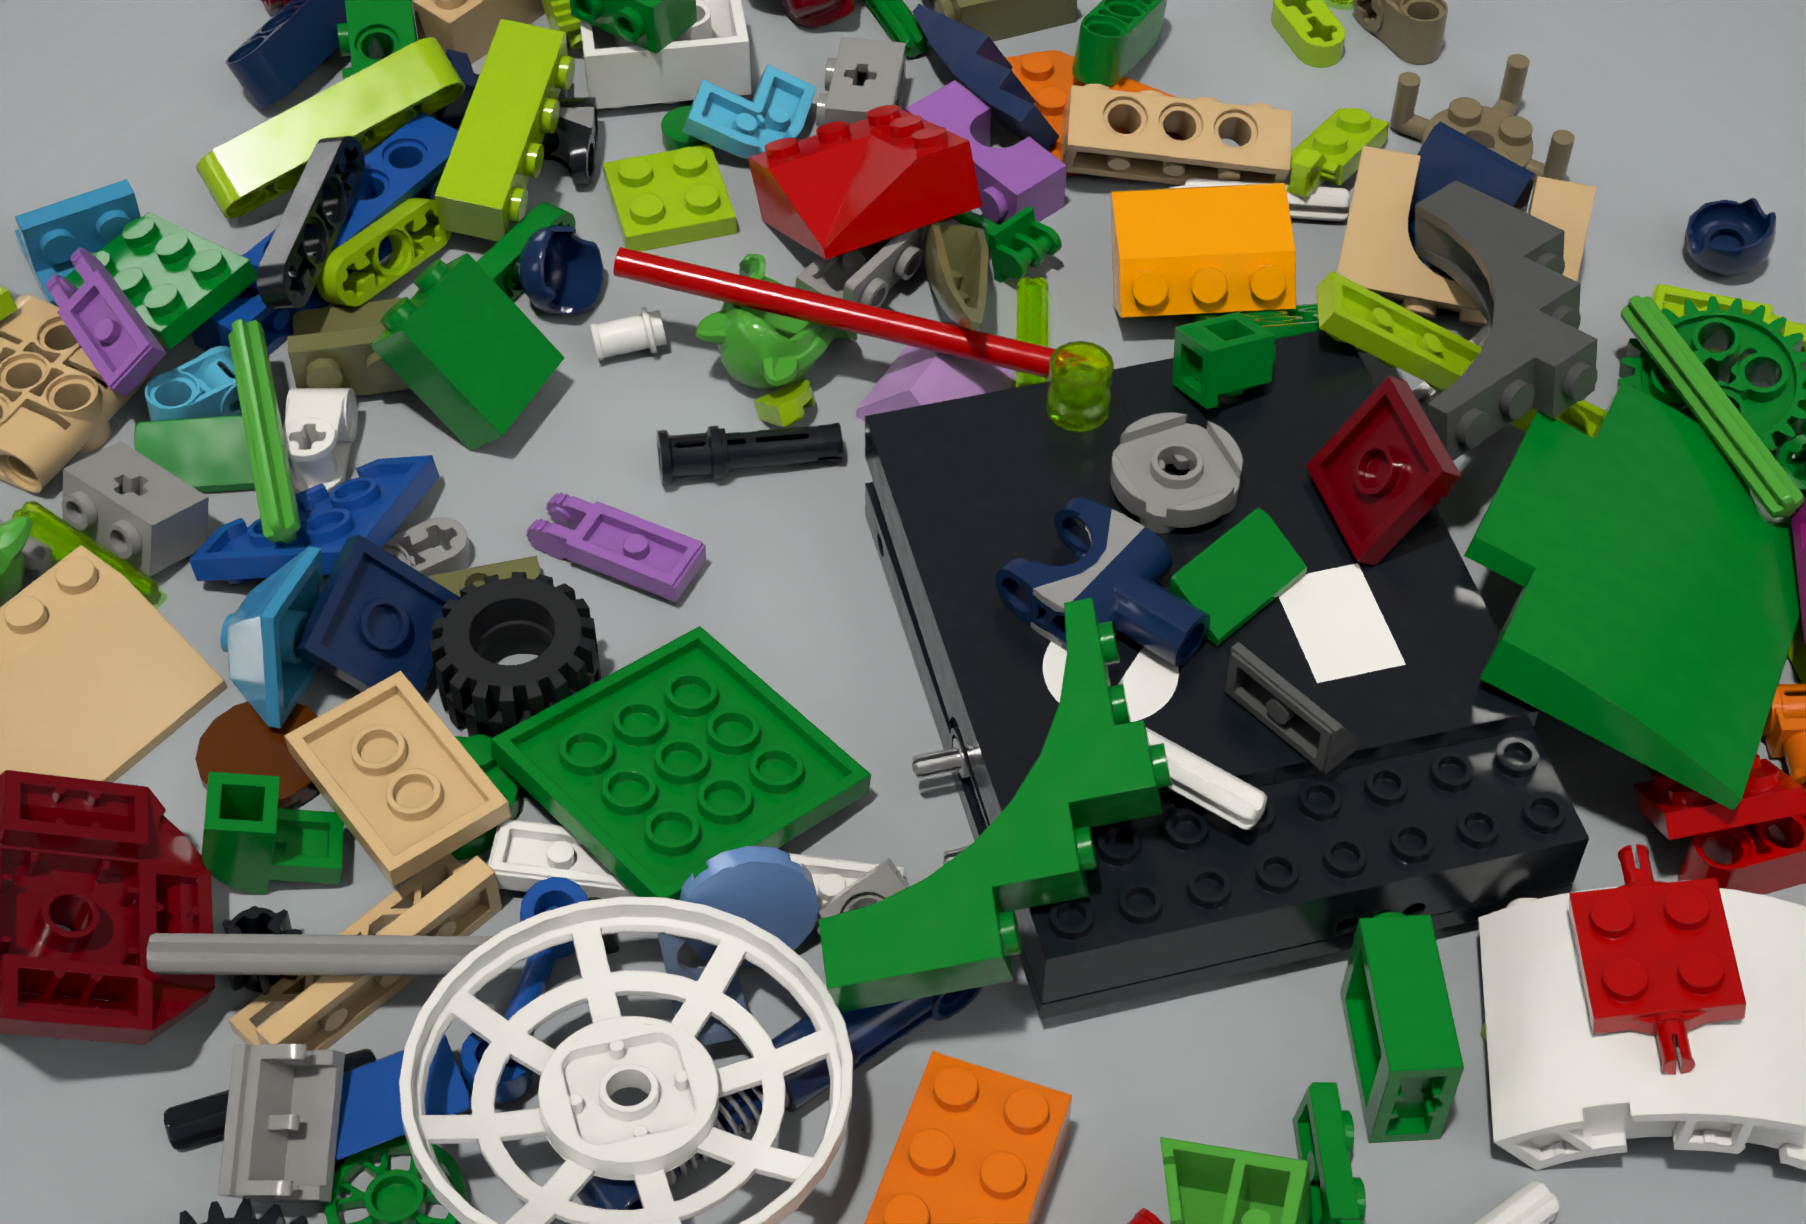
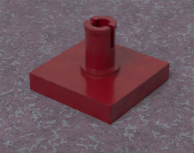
(1383, 471)

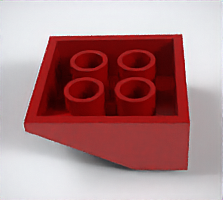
(864, 181)

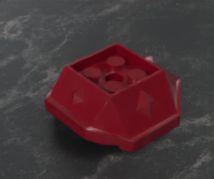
(112, 875)

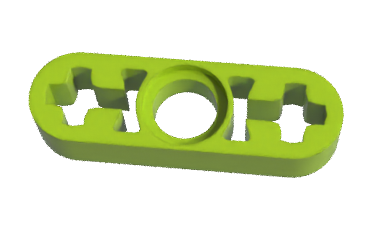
(362, 253)

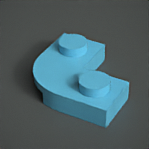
(746, 125)

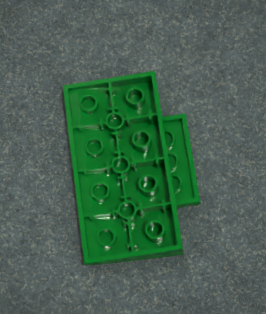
(1646, 591)

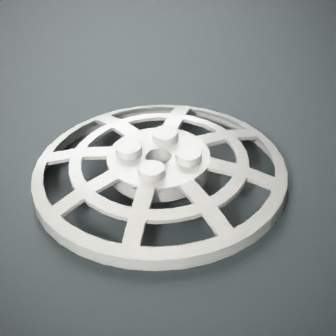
(622, 1053)

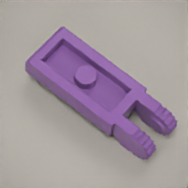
(106, 324)
(618, 545)

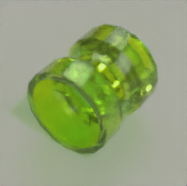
(1079, 386)

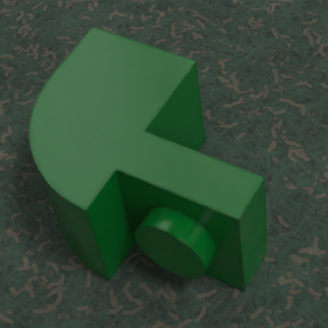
(256, 842)

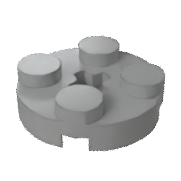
(1173, 500)

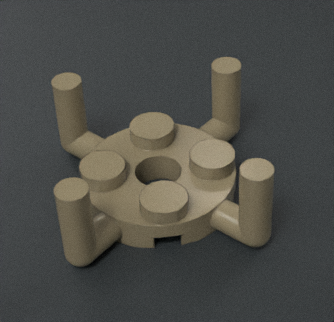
(1488, 126)

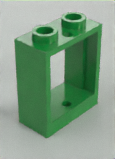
(1400, 1028)

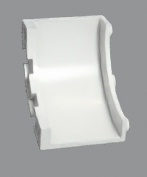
(1583, 1093)

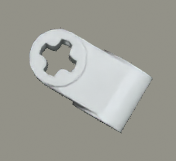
(319, 435)

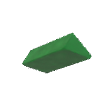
(200, 451)
(1239, 574)

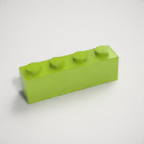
(504, 131)

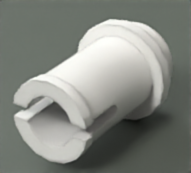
(629, 334)

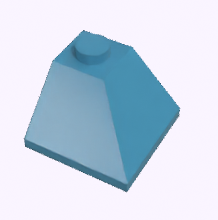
(265, 633)

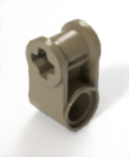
(1406, 26)

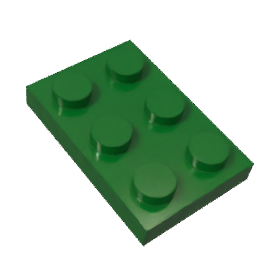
(172, 275)

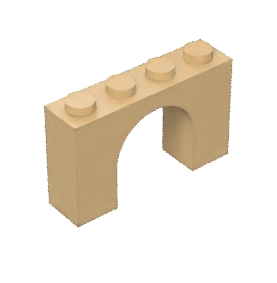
(1379, 248)

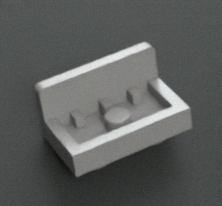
(866, 272)

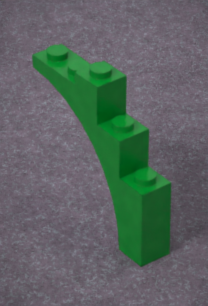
(961, 919)

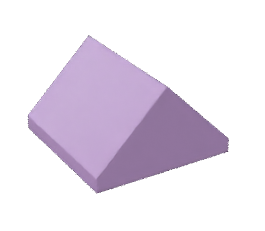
(932, 377)

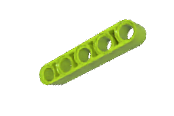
(364, 106)

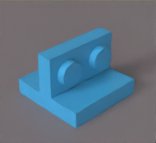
(83, 221)

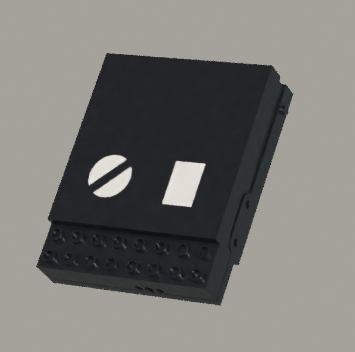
(1431, 814)

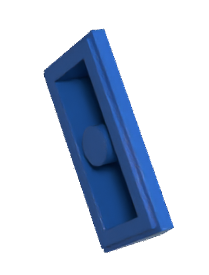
(372, 1100)

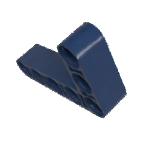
(287, 49)

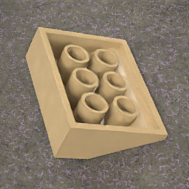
(92, 674)

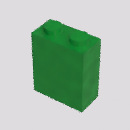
(466, 350)

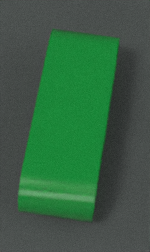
(1116, 39)

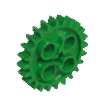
(1772, 411)

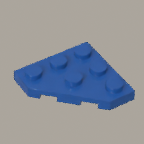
(361, 506)

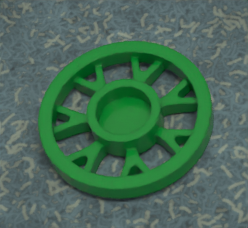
(394, 1194)

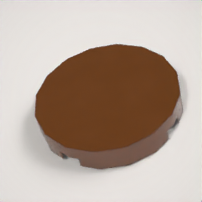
(246, 745)

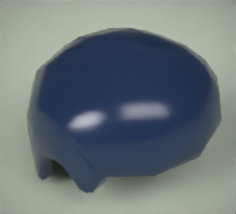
(1730, 236)
(561, 271)

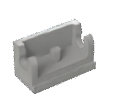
(281, 1123)

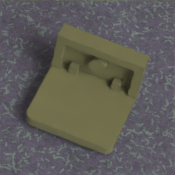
(335, 350)

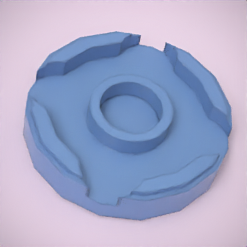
(760, 888)

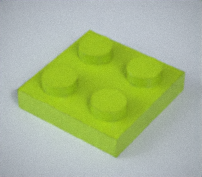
(669, 198)

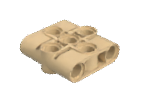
(48, 396)

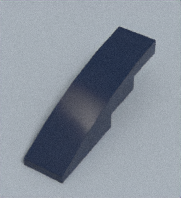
(986, 74)

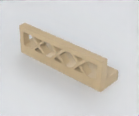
(339, 1003)

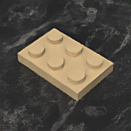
(397, 777)

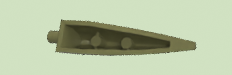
(958, 270)

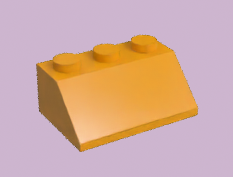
(1202, 250)

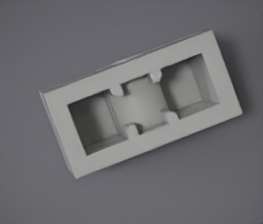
(861, 79)
(134, 508)

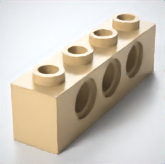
(1151, 155)

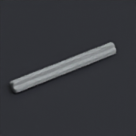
(308, 954)

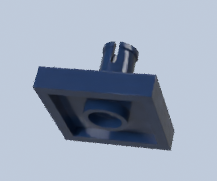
(373, 618)

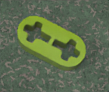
(1317, 22)

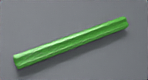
(1712, 408)
(264, 432)

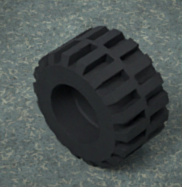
(505, 621)

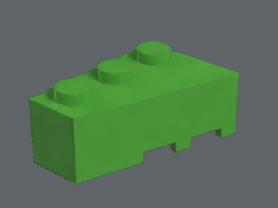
(1234, 1185)

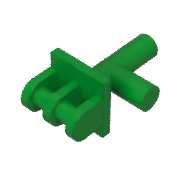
(1015, 242)

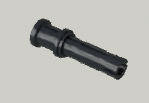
(719, 451)

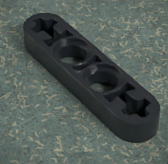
(311, 223)

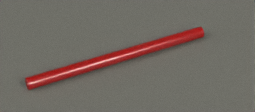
(833, 312)

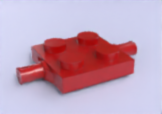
(1656, 957)

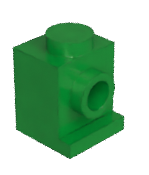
(1221, 357)

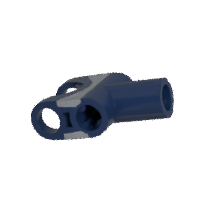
(1119, 570)

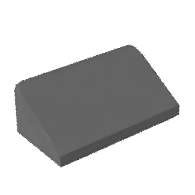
(1287, 710)

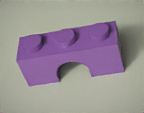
(1005, 176)

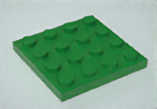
(679, 765)

